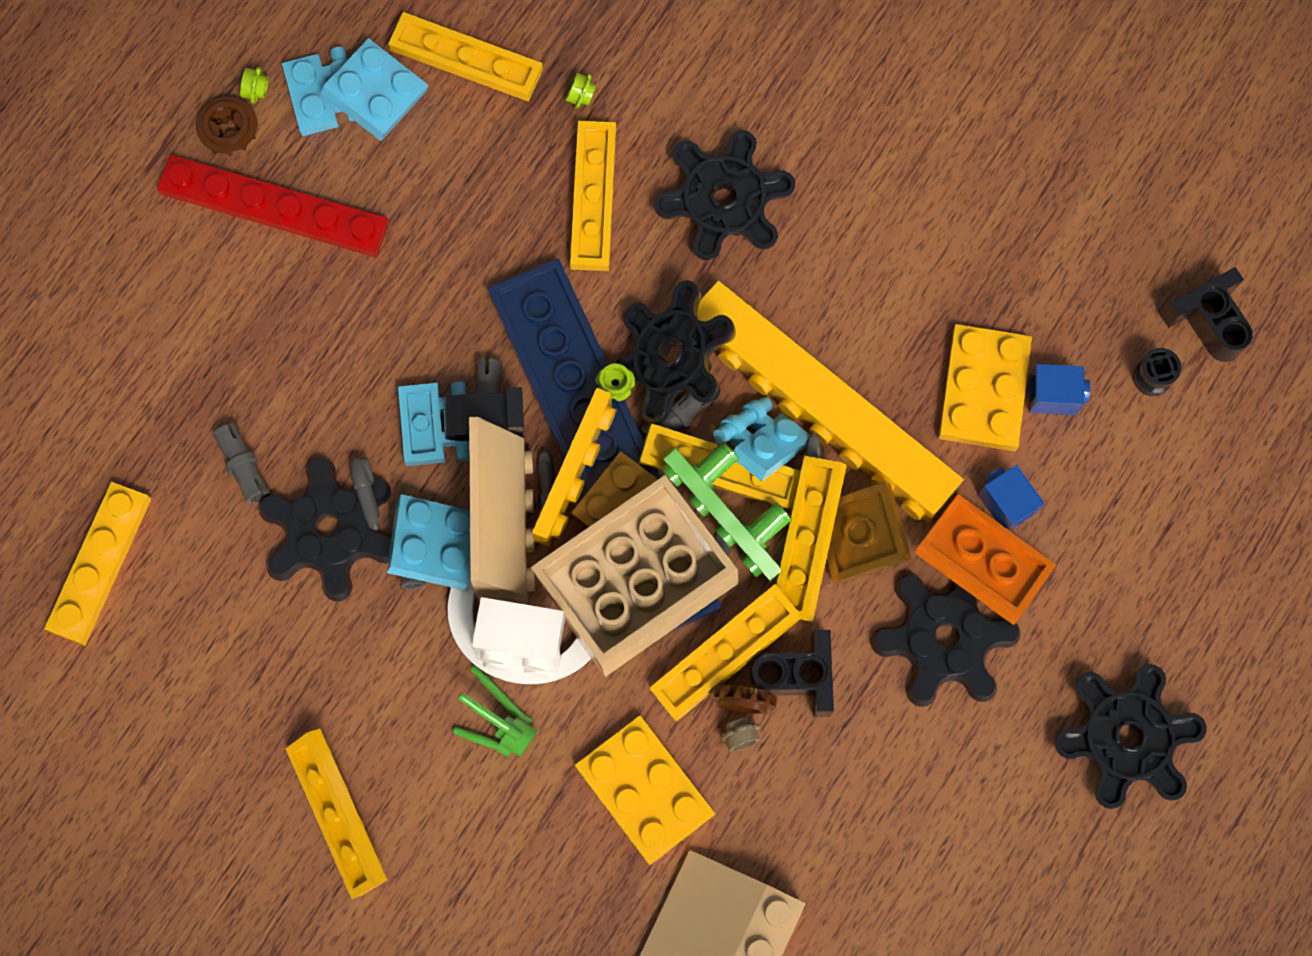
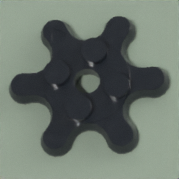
(728, 171)
(691, 367)
(327, 555)
(932, 661)
(1157, 729)

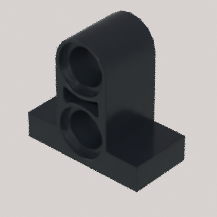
(1212, 326)
(497, 408)
(790, 680)

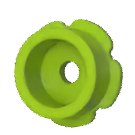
(254, 84)
(580, 90)
(616, 372)

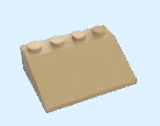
(500, 513)
(636, 575)
(722, 914)

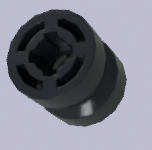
(1150, 378)

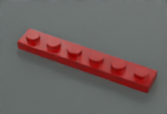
(273, 206)

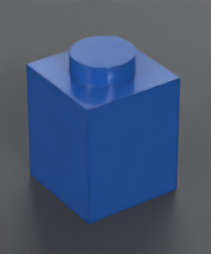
(1057, 389)
(1010, 497)

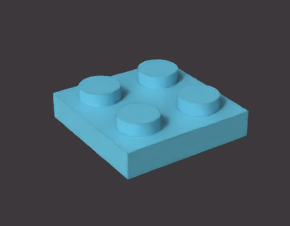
(374, 89)
(430, 542)

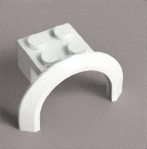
(513, 639)

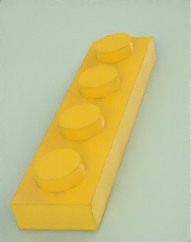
(465, 56)
(593, 196)
(568, 482)
(777, 487)
(810, 533)
(98, 563)
(725, 652)
(336, 813)

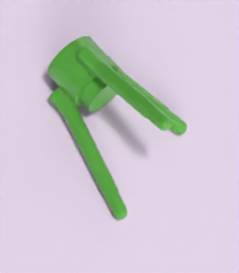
(514, 733)

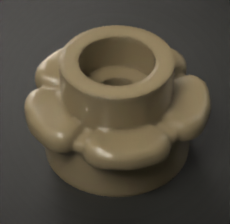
(740, 735)

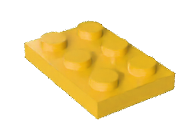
(985, 387)
(644, 790)

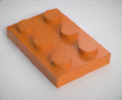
(985, 559)

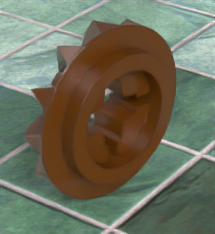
(222, 111)
(744, 699)

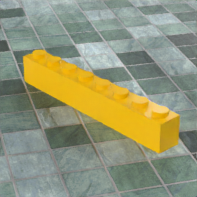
(830, 407)

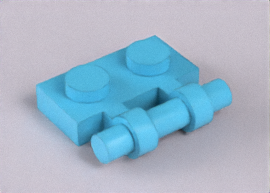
(305, 81)
(422, 424)
(769, 447)

